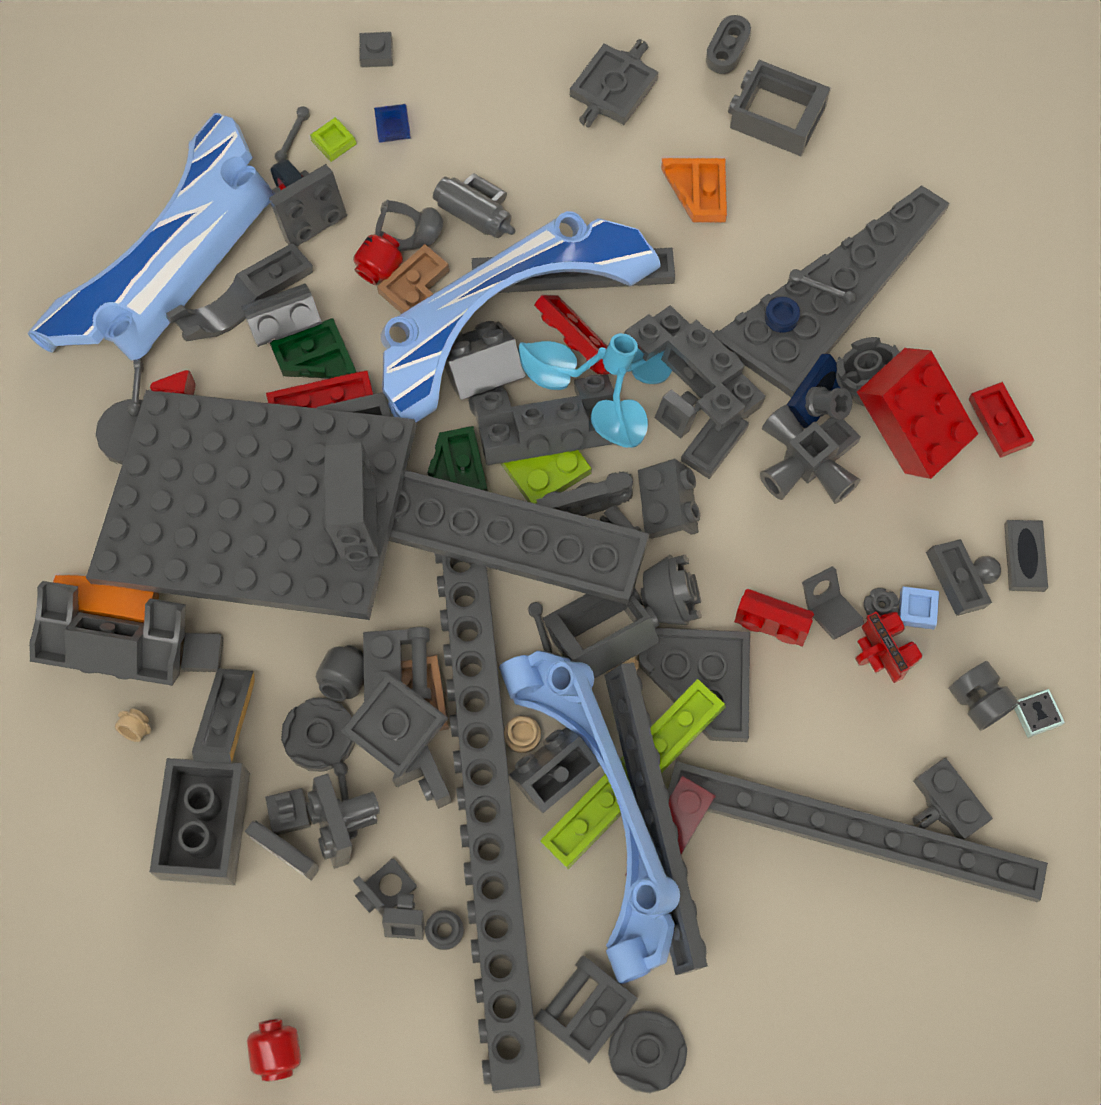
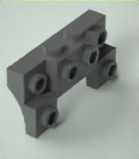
(701, 363)
(543, 426)
(104, 643)

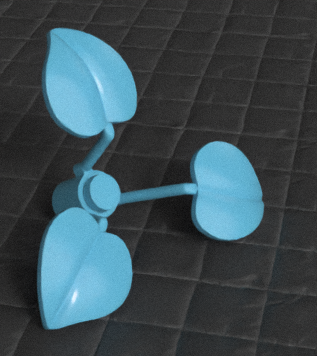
(617, 421)

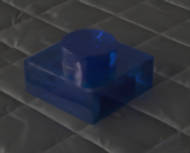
(392, 123)

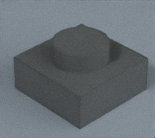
(376, 49)

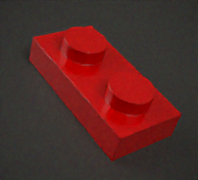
(1001, 419)

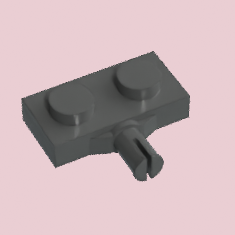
(950, 801)

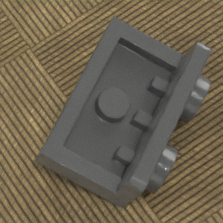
(668, 499)

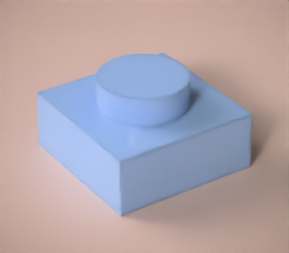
(918, 607)

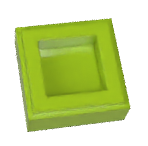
(333, 139)

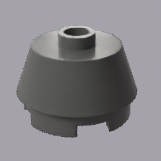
(862, 363)
(671, 591)

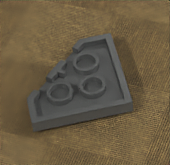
(717, 661)

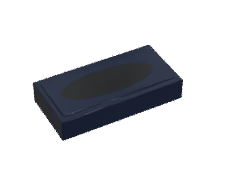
(821, 374)

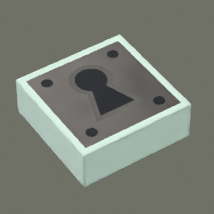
(1038, 713)

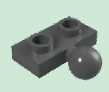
(962, 578)

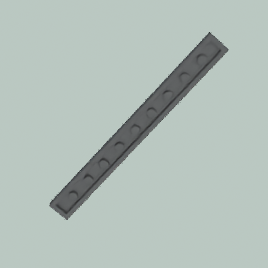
(868, 834)

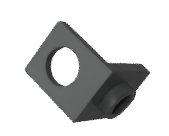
(831, 608)
(370, 893)

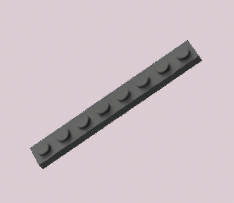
(652, 796)

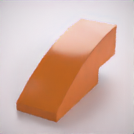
(108, 600)

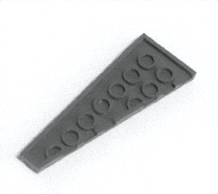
(857, 265)

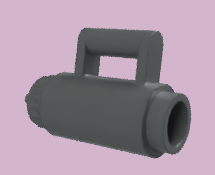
(472, 206)

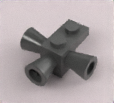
(810, 455)

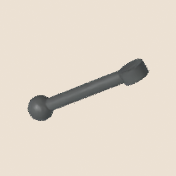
(302, 115)
(797, 277)
(134, 407)
(535, 611)
(340, 770)

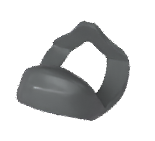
(427, 224)

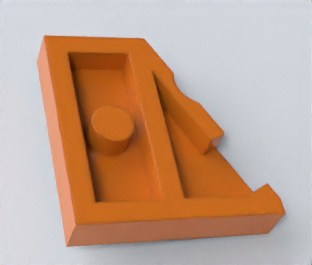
(699, 186)

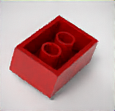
(917, 412)

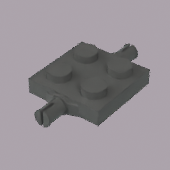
(614, 83)

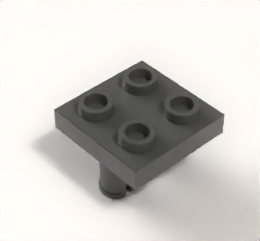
(339, 818)

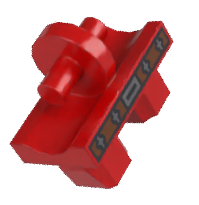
(881, 649)

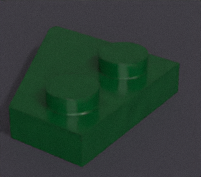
(313, 353)
(458, 459)

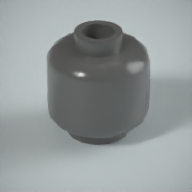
(341, 673)

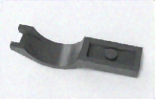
(249, 285)

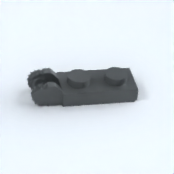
(591, 496)

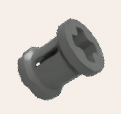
(827, 402)

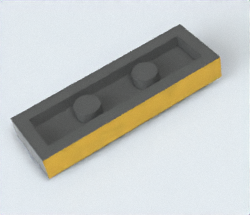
(223, 716)

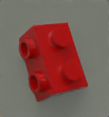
(774, 617)

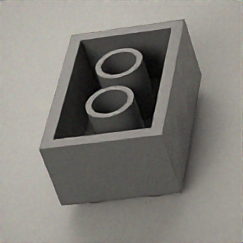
(200, 822)

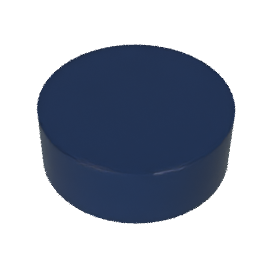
(782, 314)

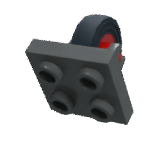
(305, 201)

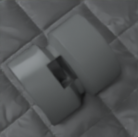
(993, 705)

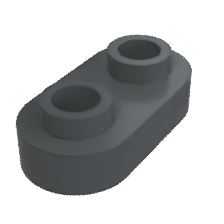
(727, 46)

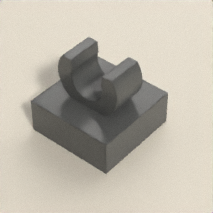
(677, 412)
(288, 811)
(404, 920)

